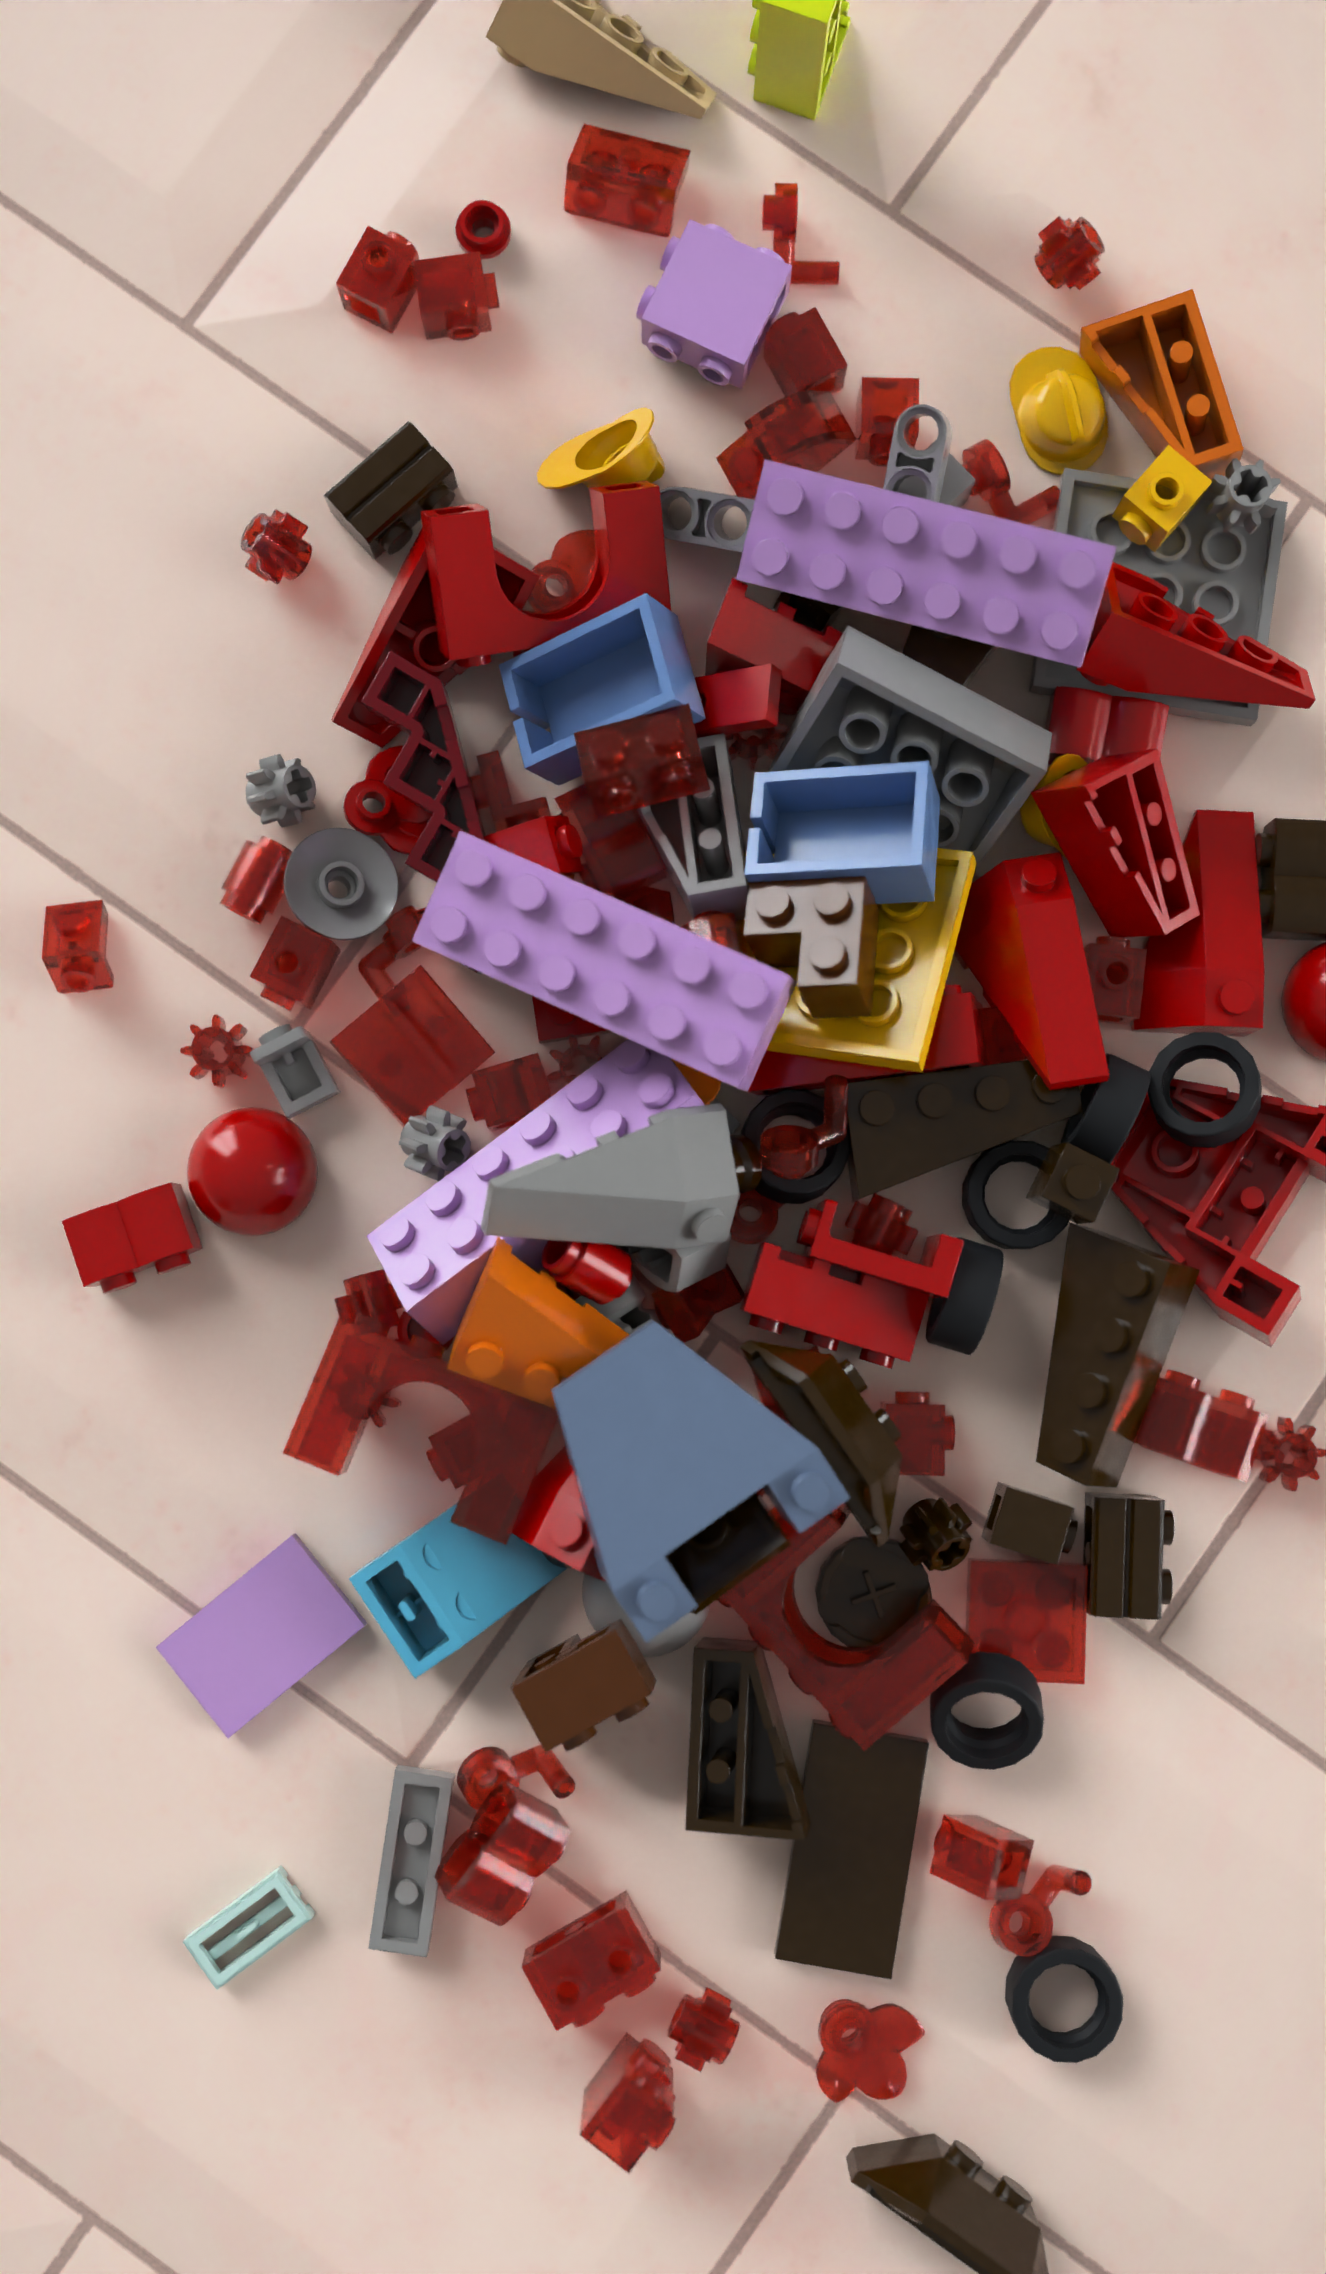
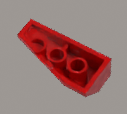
(410, 631)
(1162, 650)
(1032, 964)

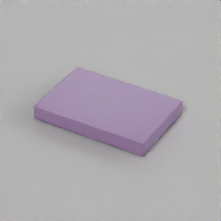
(261, 1635)

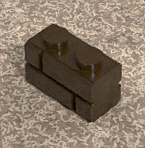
(389, 490)
(1126, 1555)

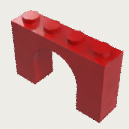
(480, 620)

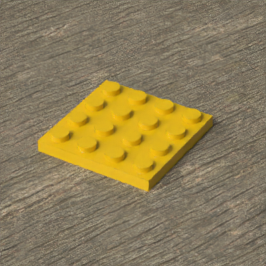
(909, 981)

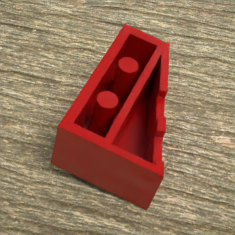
(755, 636)
(1123, 842)
(833, 1305)

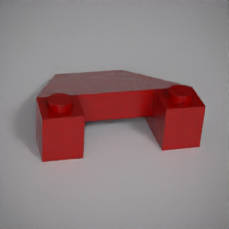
(1226, 1200)

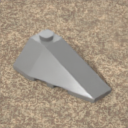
(644, 1189)

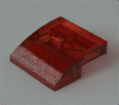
(412, 1046)

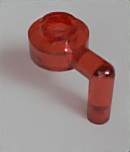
(780, 217)
(993, 485)
(396, 945)
(794, 1149)
(501, 1767)
(1035, 1912)

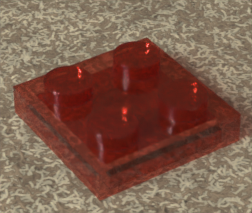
(1030, 1614)

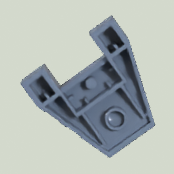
(668, 1451)

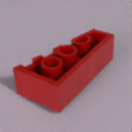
(955, 1042)

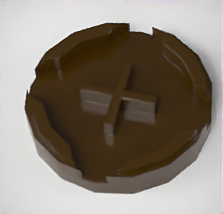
(869, 1591)

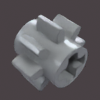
(1250, 483)
(280, 790)
(435, 1142)

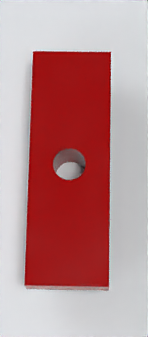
(739, 700)

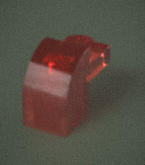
(795, 431)

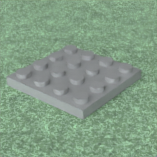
(1198, 562)

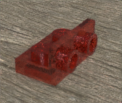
(625, 180)

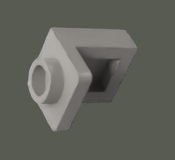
(294, 1069)

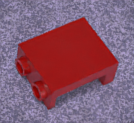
(930, 1276)

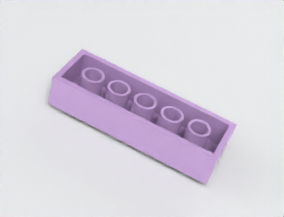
(925, 563)
(605, 960)
(437, 1242)

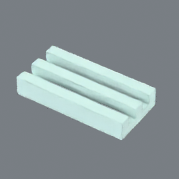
(288, 1897)

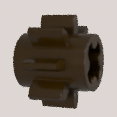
(935, 1534)

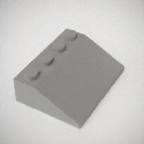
(891, 709)

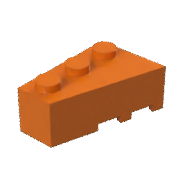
(1166, 380)
(526, 1331)

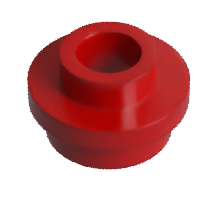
(480, 215)

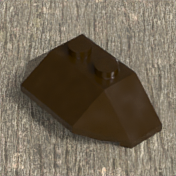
(827, 1409)
(953, 2202)

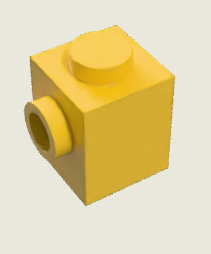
(1160, 499)

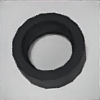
(1205, 1046)
(811, 1108)
(1108, 1110)
(976, 1209)
(964, 1315)
(993, 1746)
(1095, 2032)

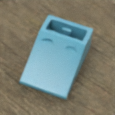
(447, 1588)

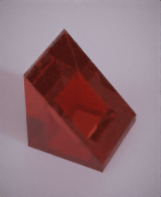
(652, 901)

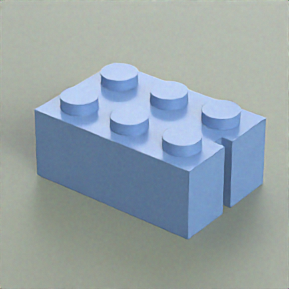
(595, 676)
(848, 824)

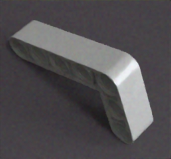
(904, 461)

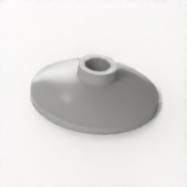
(359, 865)

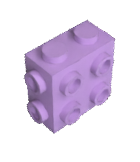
(713, 303)

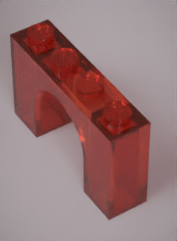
(367, 1364)
(859, 1687)

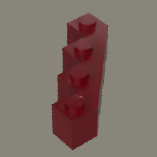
(431, 763)

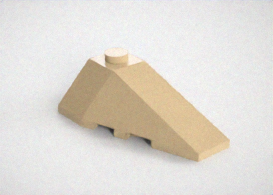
(596, 50)

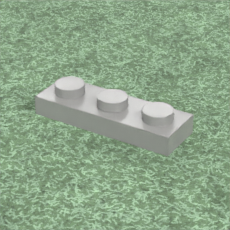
(410, 1861)

